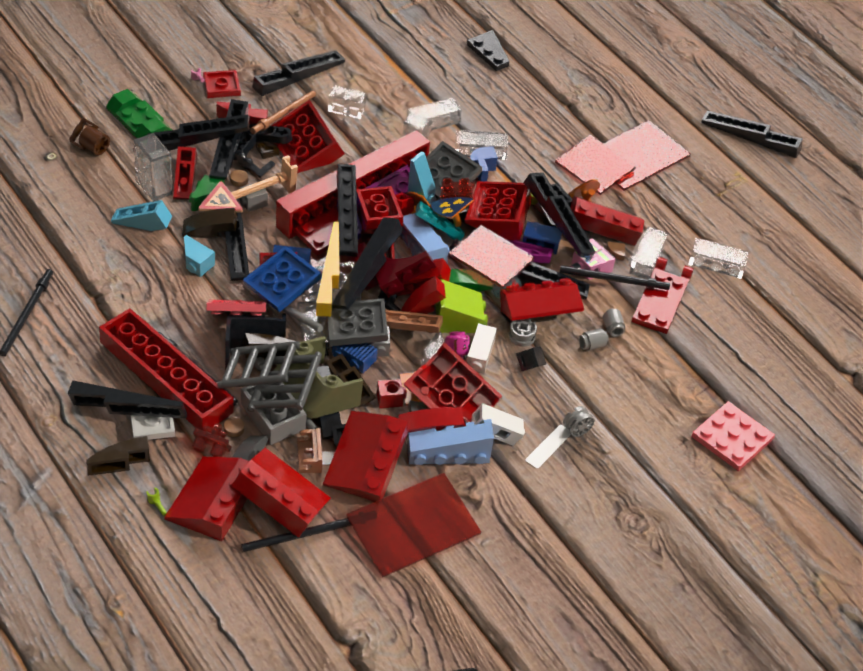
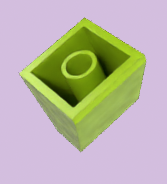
(461, 309)

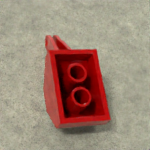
(373, 206)

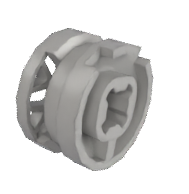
(523, 332)
(578, 421)

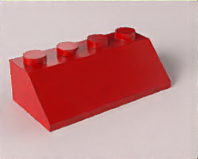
(607, 221)
(540, 299)

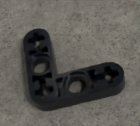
(278, 135)

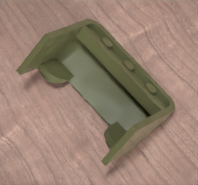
(327, 393)

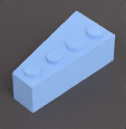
(422, 237)
(452, 445)

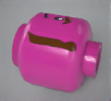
(458, 342)

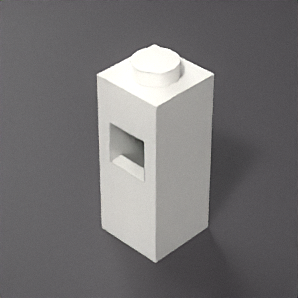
(481, 347)
(505, 426)

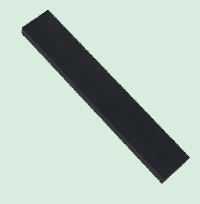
(347, 210)

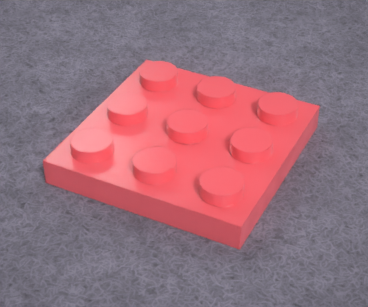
(237, 307)
(733, 436)

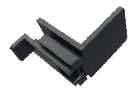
(240, 324)

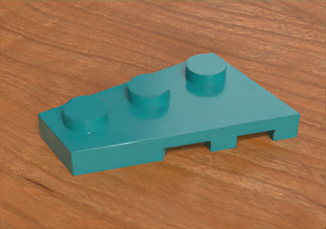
(441, 223)

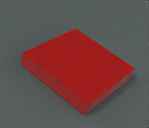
(221, 84)

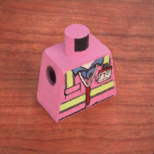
(600, 261)

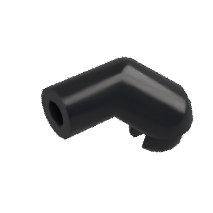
(389, 303)

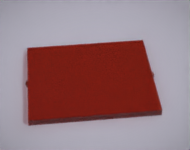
(596, 161)
(491, 256)

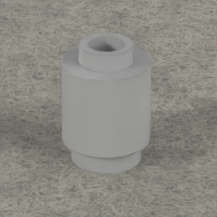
(614, 322)
(593, 339)

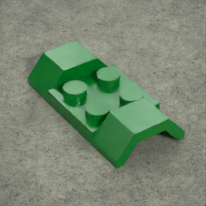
(135, 114)

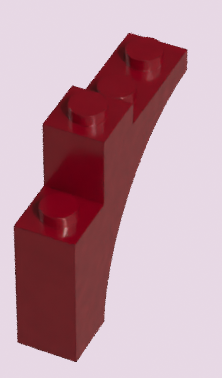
(397, 271)

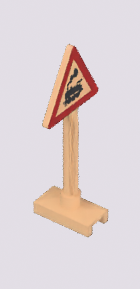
(223, 198)

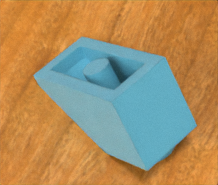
(197, 256)

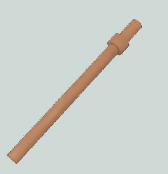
(265, 123)

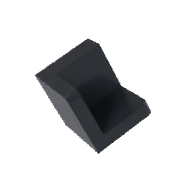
(531, 358)

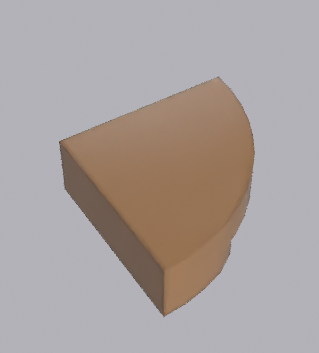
(616, 249)

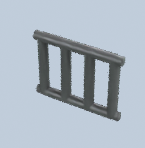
(253, 353)
(302, 388)

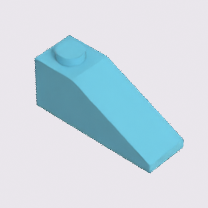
(421, 178)
(143, 216)

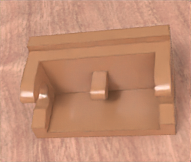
(310, 451)

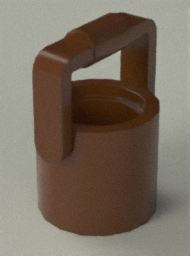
(90, 138)

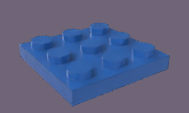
(282, 278)

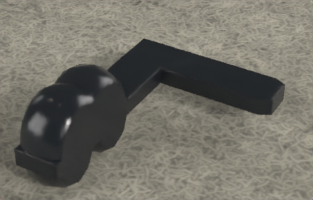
(247, 163)

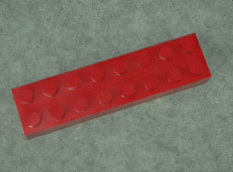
(166, 369)

